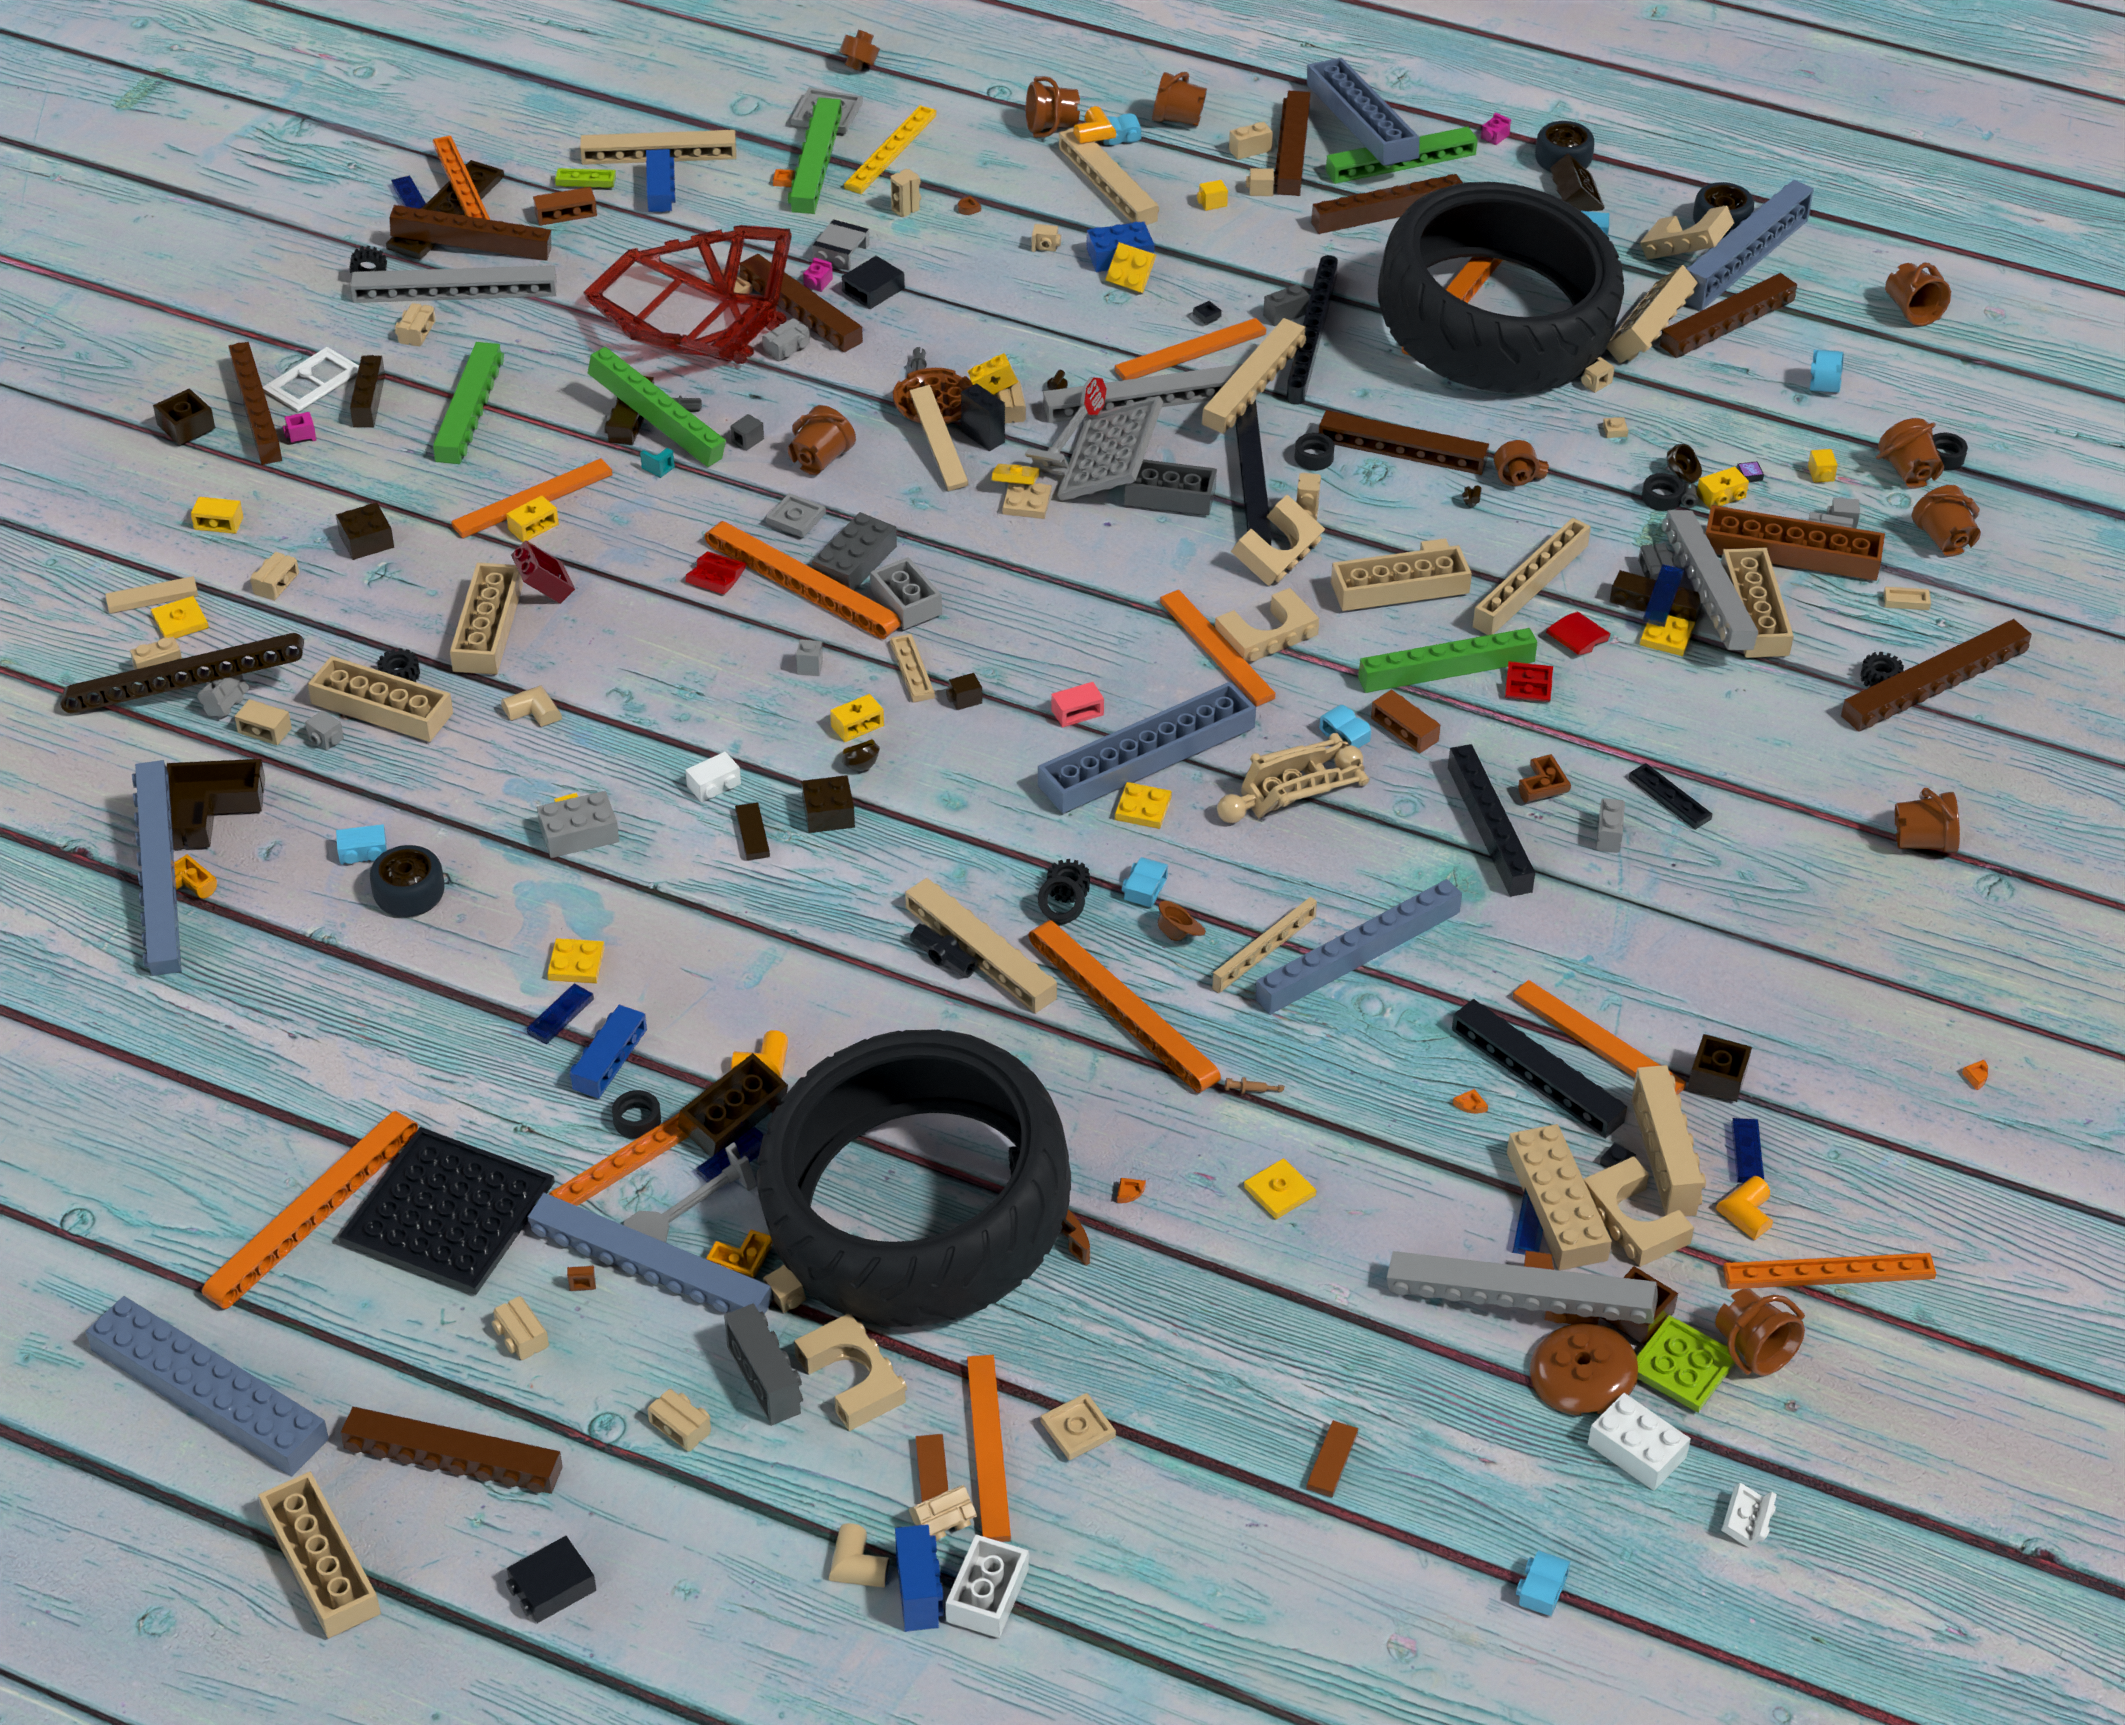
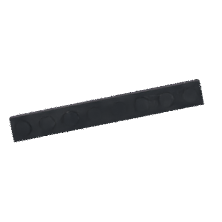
(1491, 820)
(1539, 1068)

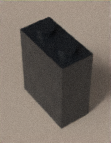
(873, 282)
(983, 417)
(550, 1579)

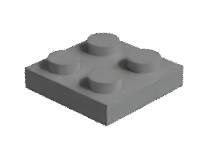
(795, 515)

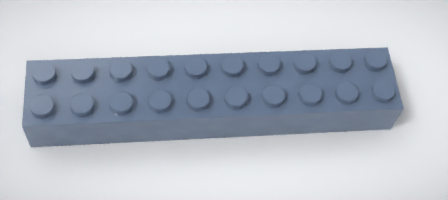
(1363, 111)
(1749, 243)
(1146, 747)
(208, 1385)

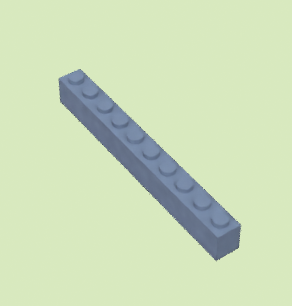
(158, 868)
(1358, 946)
(647, 1256)

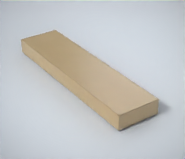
(151, 594)
(912, 668)

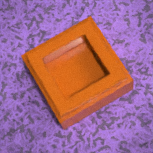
(783, 177)

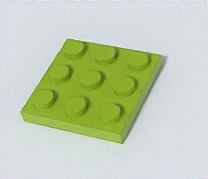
(1684, 1363)

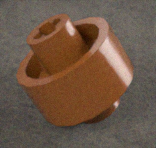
(859, 50)
(1518, 463)

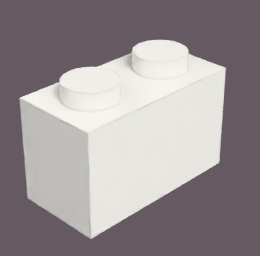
(713, 776)

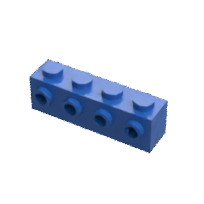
(660, 180)
(608, 1051)

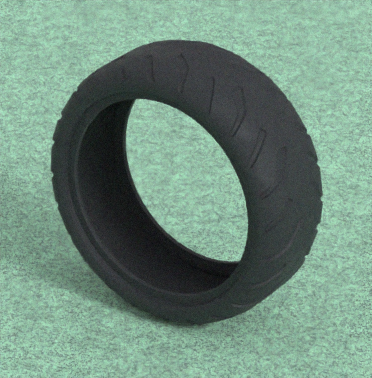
(1489, 347)
(935, 1275)

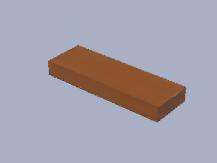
(1332, 1458)
(931, 1465)

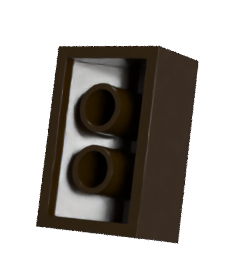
(1576, 185)

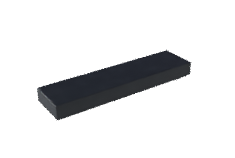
(1670, 796)

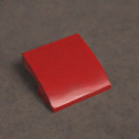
(715, 572)
(1578, 633)
(1529, 681)

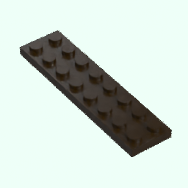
(445, 200)

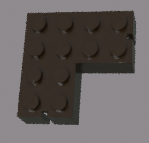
(208, 789)

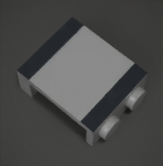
(839, 242)

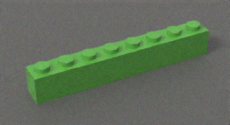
(1432, 149)
(815, 155)
(468, 403)
(656, 406)
(1446, 660)

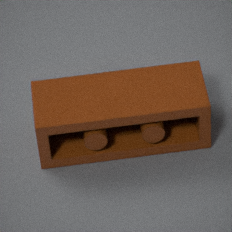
(565, 206)
(1405, 721)

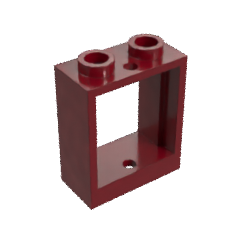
(542, 572)

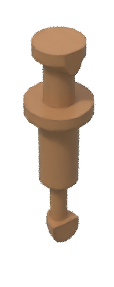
(1251, 1086)

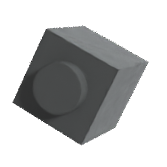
(747, 432)

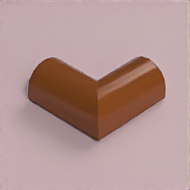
(1548, 780)

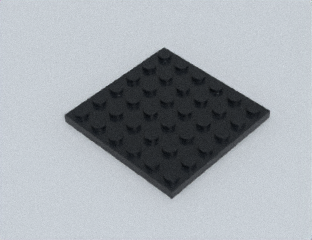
(447, 1210)

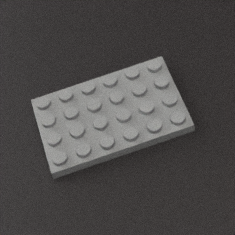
(1110, 448)

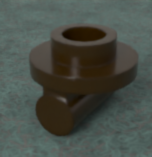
(1057, 382)
(1472, 496)

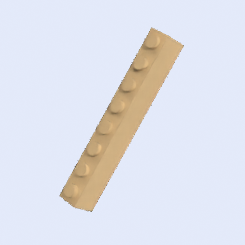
(682, 146)
(1109, 178)
(1253, 376)
(1531, 576)
(994, 954)

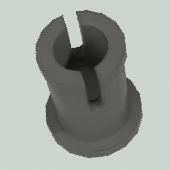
(1689, 496)

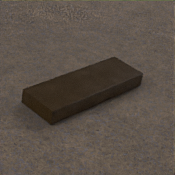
(752, 831)

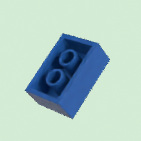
(1104, 241)
(918, 1577)

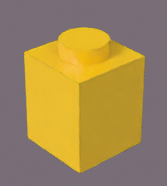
(1212, 195)
(1822, 465)

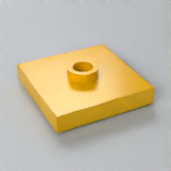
(1015, 474)
(179, 618)
(1280, 1188)

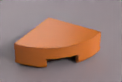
(1976, 1073)
(1470, 1102)
(1130, 1189)

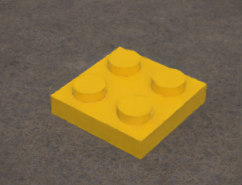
(1130, 267)
(1669, 639)
(1143, 805)
(576, 960)

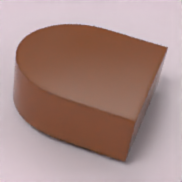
(968, 206)

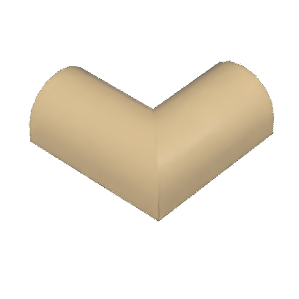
(532, 701)
(851, 1565)

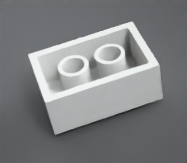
(1638, 1441)
(987, 1586)

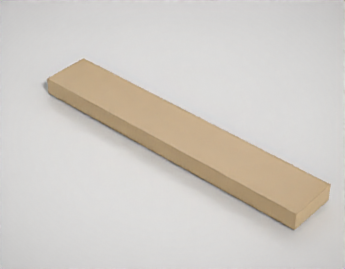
(939, 438)
(1264, 945)

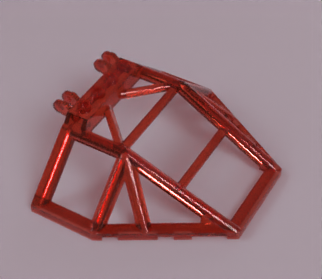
(728, 343)

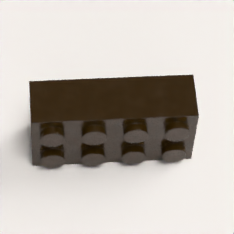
(732, 1105)

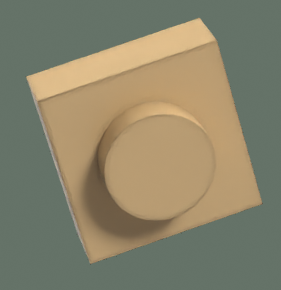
(1615, 427)

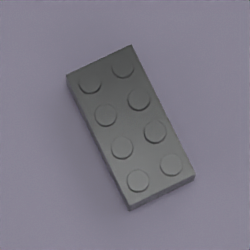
(1173, 487)
(856, 550)
(763, 1363)

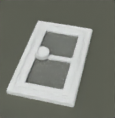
(312, 379)

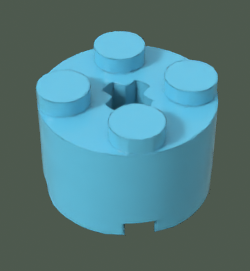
(1826, 371)

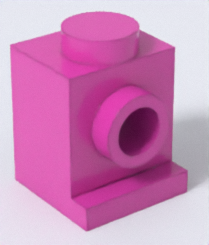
(1496, 129)
(818, 275)
(299, 427)

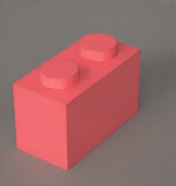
(1077, 704)

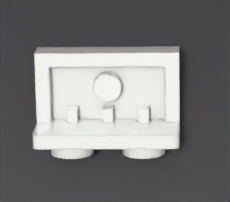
(1749, 1515)

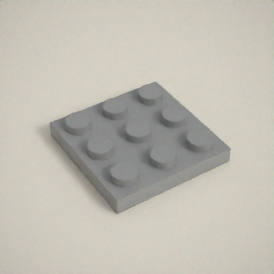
(849, 103)

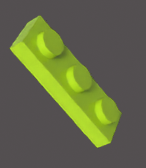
(585, 178)

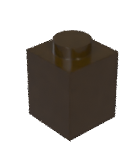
(964, 691)

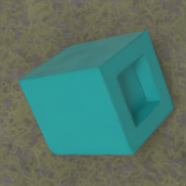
(658, 464)

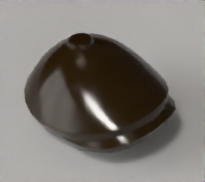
(1684, 463)
(861, 756)

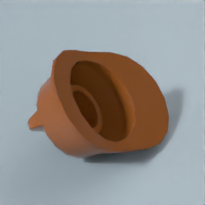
(1177, 922)

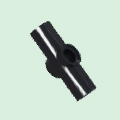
(943, 950)

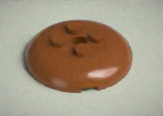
(946, 389)
(1583, 1368)

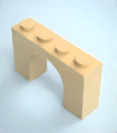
(1669, 239)
(1270, 562)
(1252, 644)
(1640, 1239)
(848, 1341)

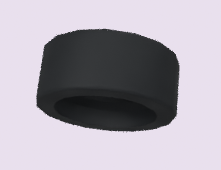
(1314, 441)
(1954, 443)
(1666, 482)
(1043, 899)
(631, 1100)

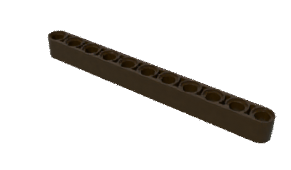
(174, 680)

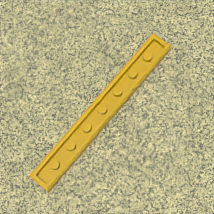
(890, 149)

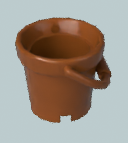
(1178, 100)
(1050, 107)
(1919, 294)
(821, 438)
(1912, 451)
(1947, 519)
(1928, 822)
(1760, 1331)

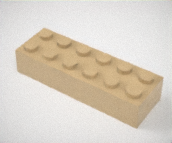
(1652, 315)
(1400, 578)
(1759, 591)
(486, 619)
(380, 698)
(1667, 1140)
(1559, 1197)
(319, 1554)

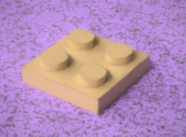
(1027, 500)
(1078, 1426)

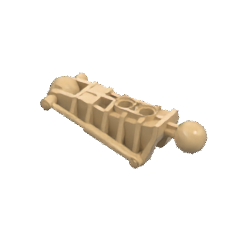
(1282, 777)

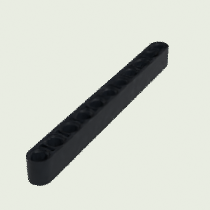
(1314, 324)
(1253, 473)

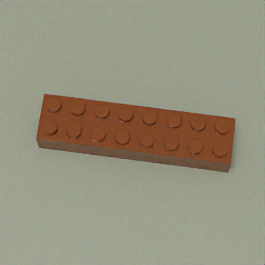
(1798, 542)

